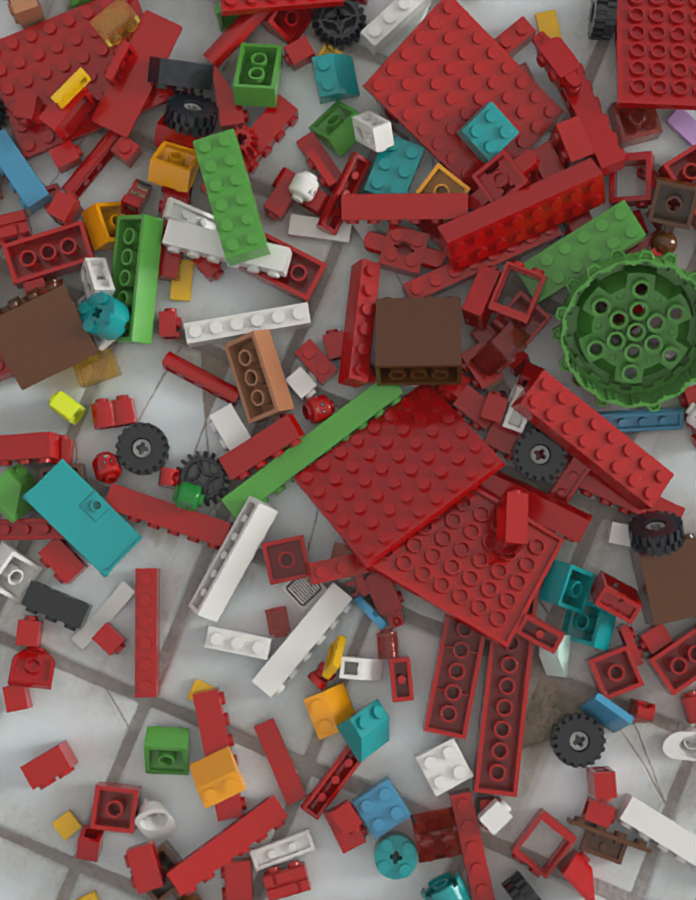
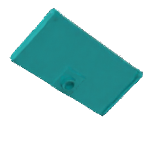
(82, 517)

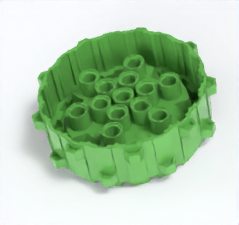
(583, 325)

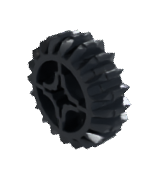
(347, 20)
(199, 462)

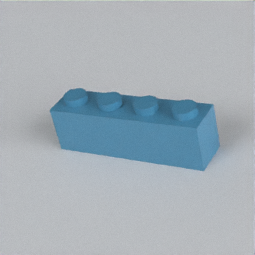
(21, 175)

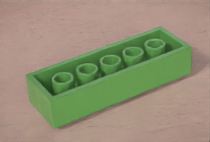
(231, 197)
(582, 247)
(136, 273)

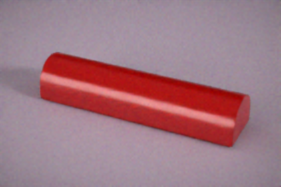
(233, 37)
(92, 165)
(347, 184)
(201, 378)
(330, 783)

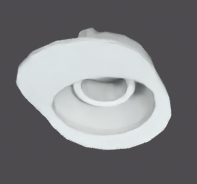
(681, 745)
(155, 820)

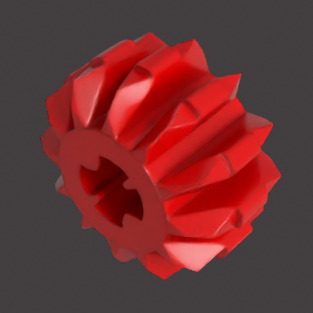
(250, 140)

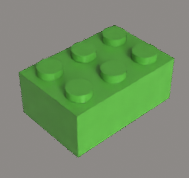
(258, 75)

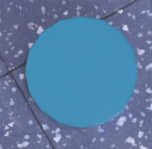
(370, 612)

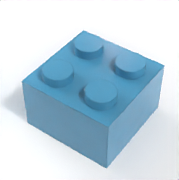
(381, 807)

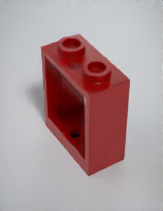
(66, 120)
(635, 159)
(518, 267)
(476, 304)
(511, 522)
(620, 600)
(558, 854)

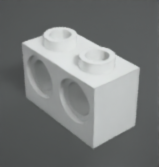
(373, 131)
(96, 277)
(511, 418)

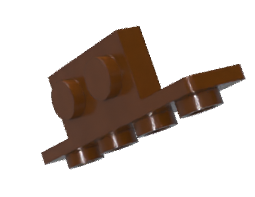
(605, 844)

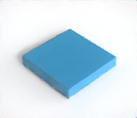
(606, 713)

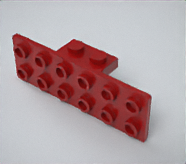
(129, 73)

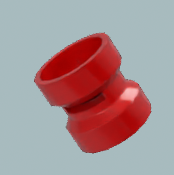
(315, 677)

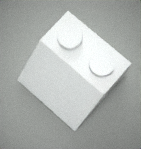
(16, 572)

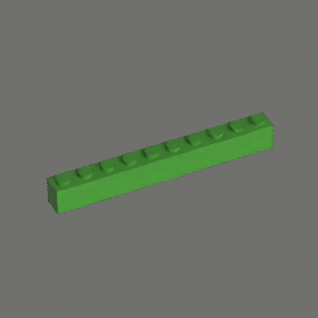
(314, 445)

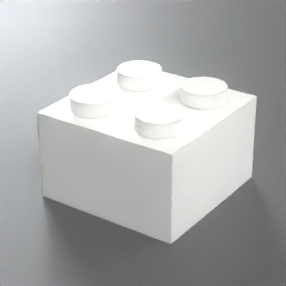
(443, 765)

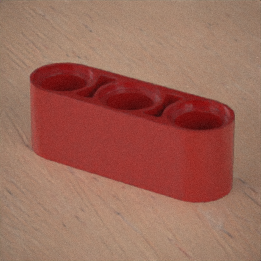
(315, 206)

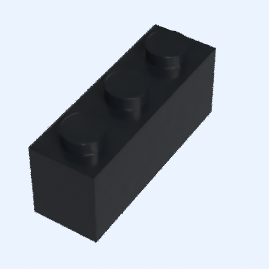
(180, 74)
(56, 605)

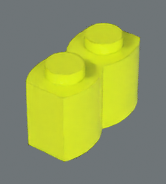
(67, 407)

